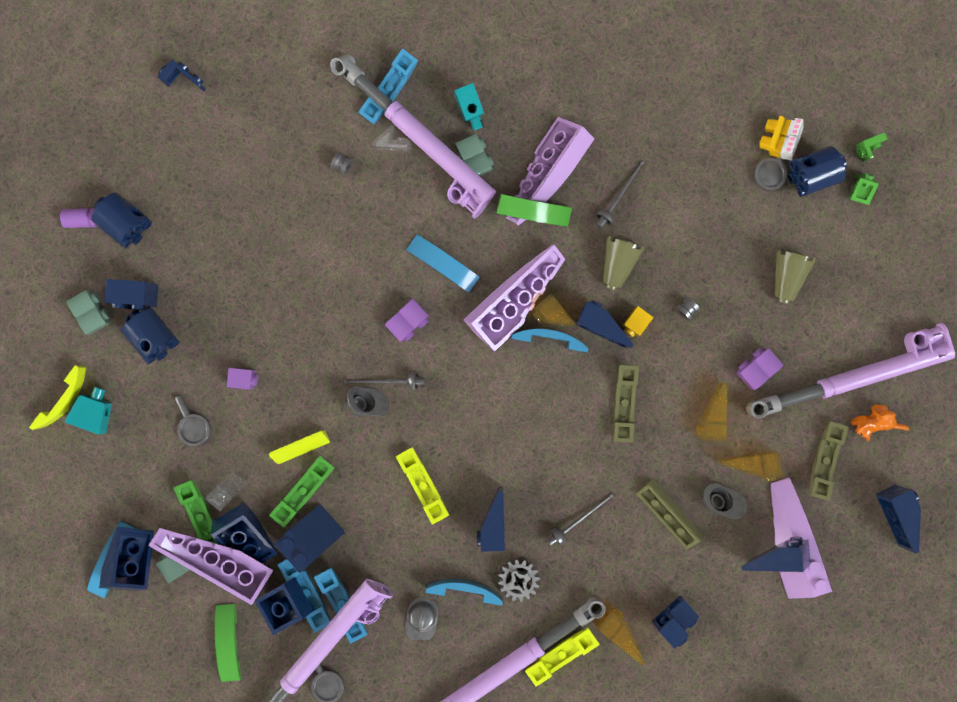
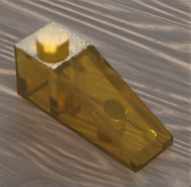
(714, 418)
(762, 465)
(617, 630)

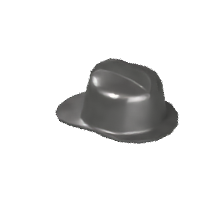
(366, 401)
(724, 501)
(421, 619)

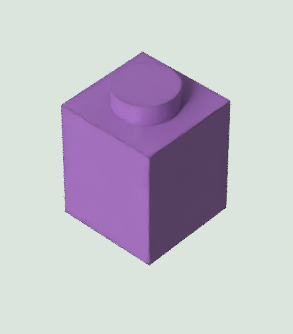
(242, 378)

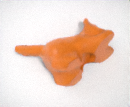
(880, 419)

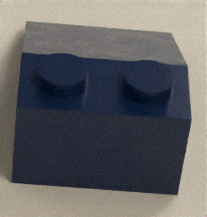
(598, 321)
(903, 515)
(243, 532)
(491, 535)
(309, 538)
(787, 556)
(127, 560)

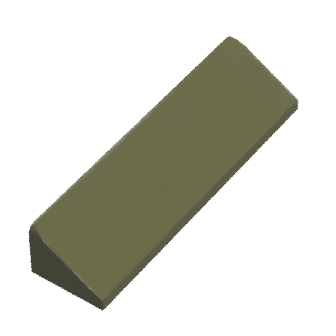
(669, 514)

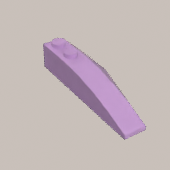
(554, 161)
(509, 304)
(790, 522)
(217, 563)

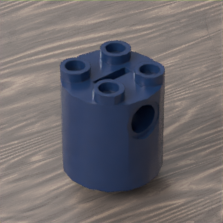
(817, 170)
(120, 219)
(148, 335)

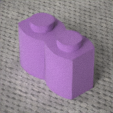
(407, 321)
(759, 368)

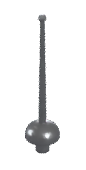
(606, 216)
(412, 381)
(559, 535)

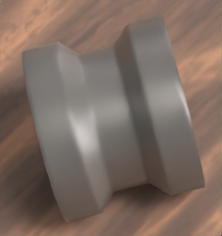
(341, 163)
(687, 308)

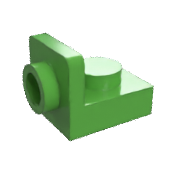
(865, 148)
(864, 188)

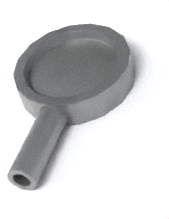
(770, 174)
(193, 428)
(327, 685)

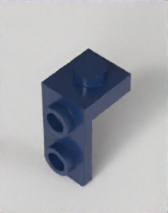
(171, 71)

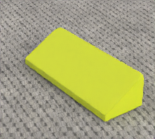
(300, 447)

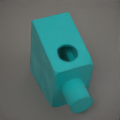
(468, 97)
(91, 412)

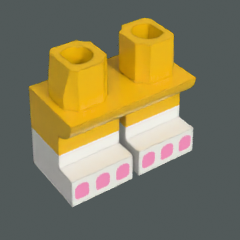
(785, 137)

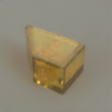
(552, 313)

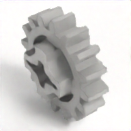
(513, 584)

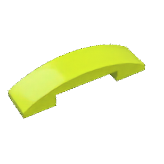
(75, 380)
(423, 485)
(560, 655)

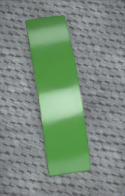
(534, 210)
(302, 491)
(197, 509)
(226, 642)

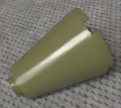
(619, 261)
(791, 274)

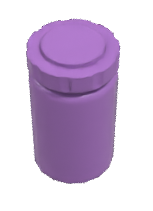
(77, 218)

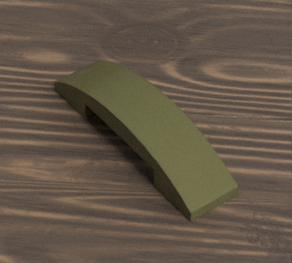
(625, 403)
(826, 459)

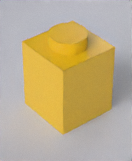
(637, 322)

